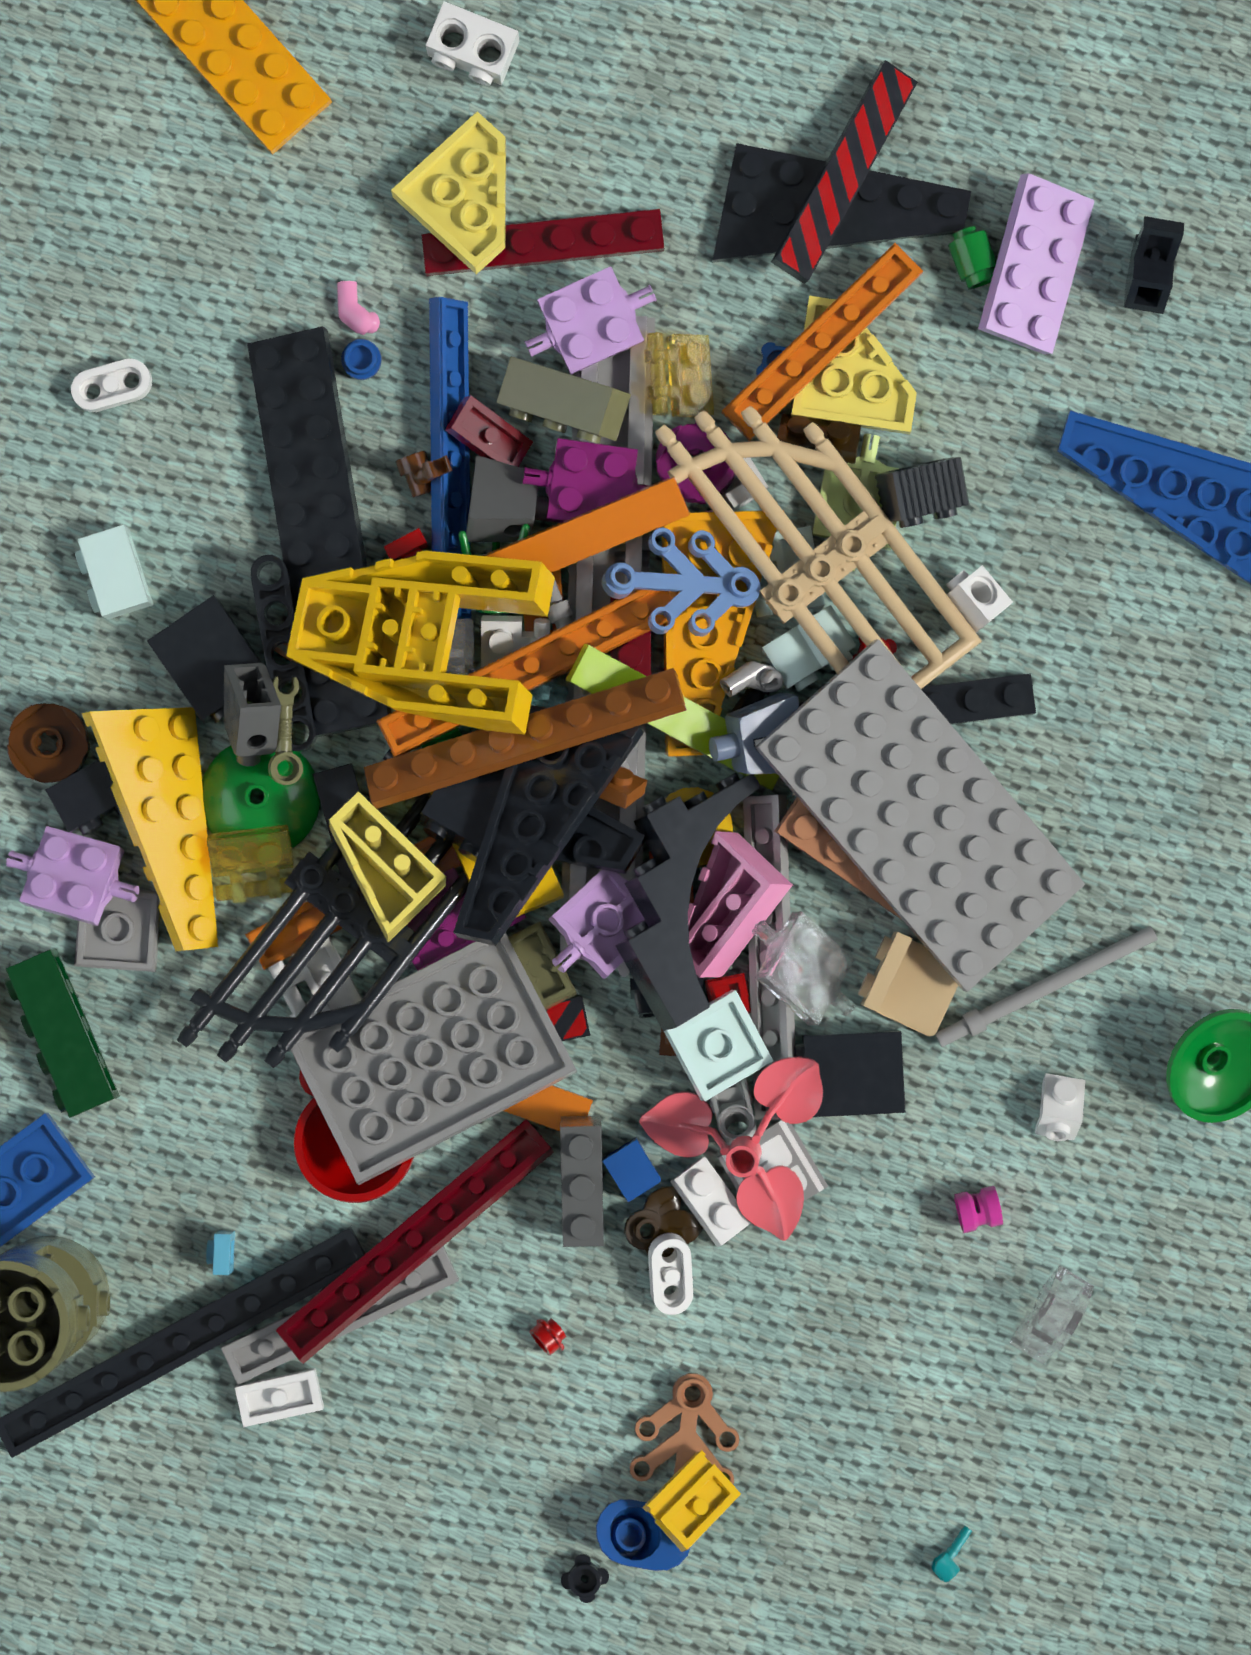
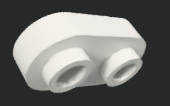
(112, 385)
(670, 1271)

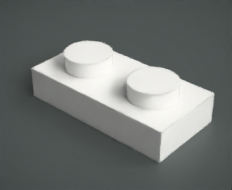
(710, 1201)
(279, 1397)

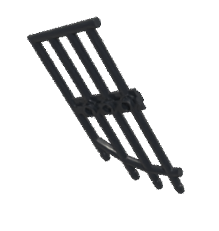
(343, 906)

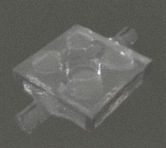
(804, 968)

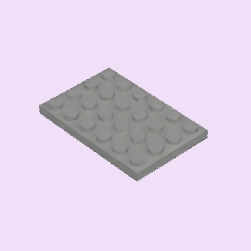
(434, 1058)

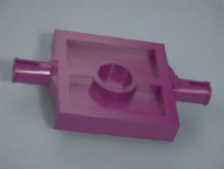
(585, 477)

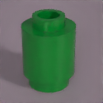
(973, 257)

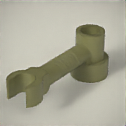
(284, 741)

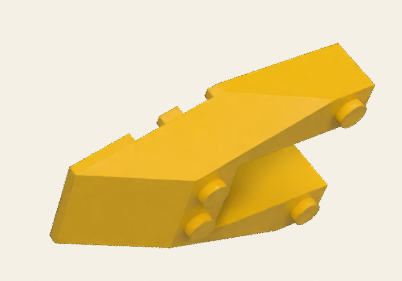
(394, 628)

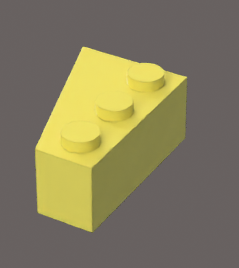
(385, 864)

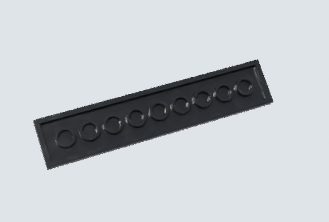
(311, 490)

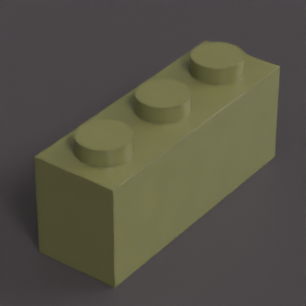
(563, 400)

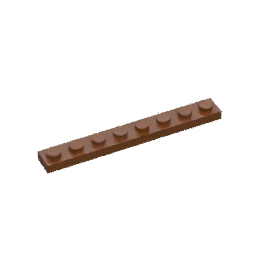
(546, 733)

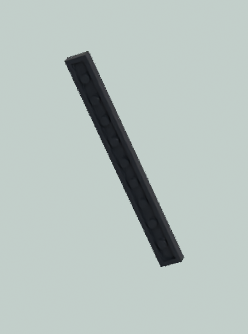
(179, 1342)

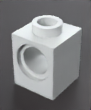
(977, 597)

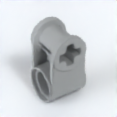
(731, 1107)

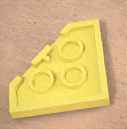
(462, 192)
(857, 385)

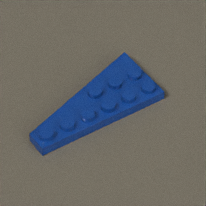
(1179, 485)

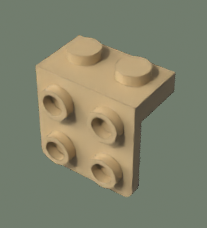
(908, 985)

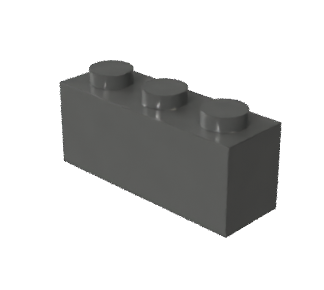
(581, 1181)

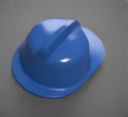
(634, 1539)

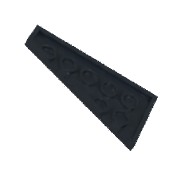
(772, 186)
(530, 826)

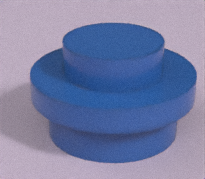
(361, 359)

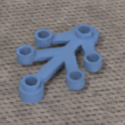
(688, 582)

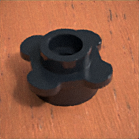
(585, 1590)

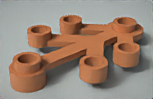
(686, 1440)

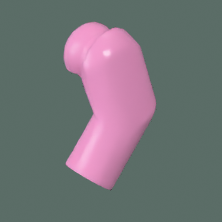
(352, 313)

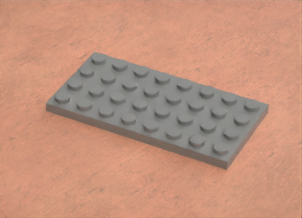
(920, 815)

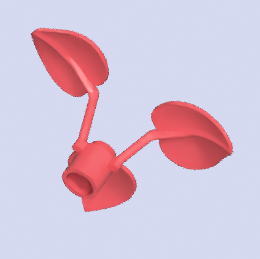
(768, 1198)

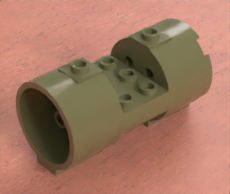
(49, 1307)

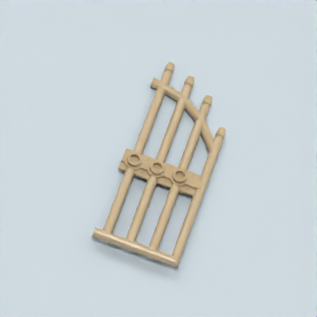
(833, 559)

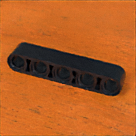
(274, 635)

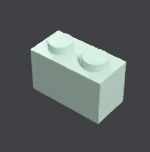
(113, 572)

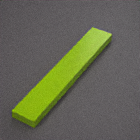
(694, 727)

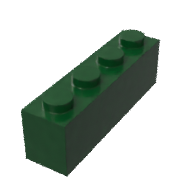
(61, 1033)

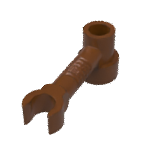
(420, 471)

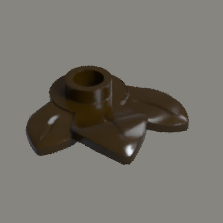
(664, 1216)

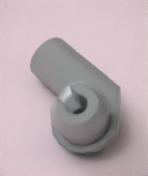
(754, 676)

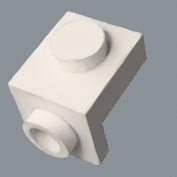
(1061, 1107)

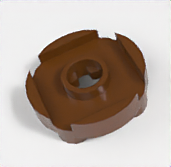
(25, 739)

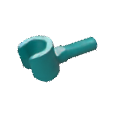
(943, 1564)

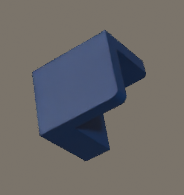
(631, 1169)

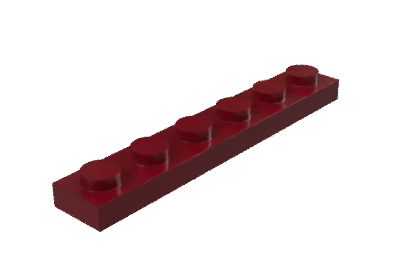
(559, 242)

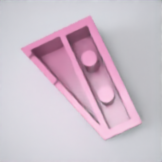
(732, 898)

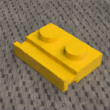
(691, 1501)

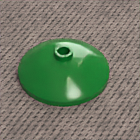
(229, 805)
(1216, 1085)

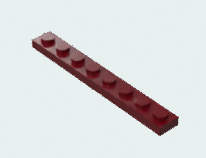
(414, 1241)

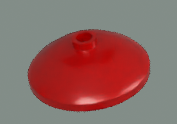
(326, 1166)

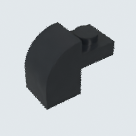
(1152, 265)

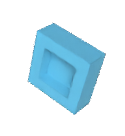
(221, 1252)

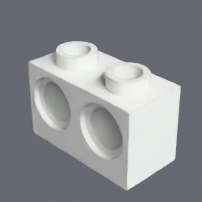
(477, 35)

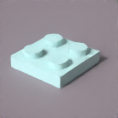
(719, 1046)

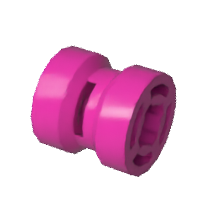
(987, 1206)

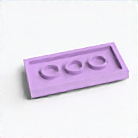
(1036, 264)

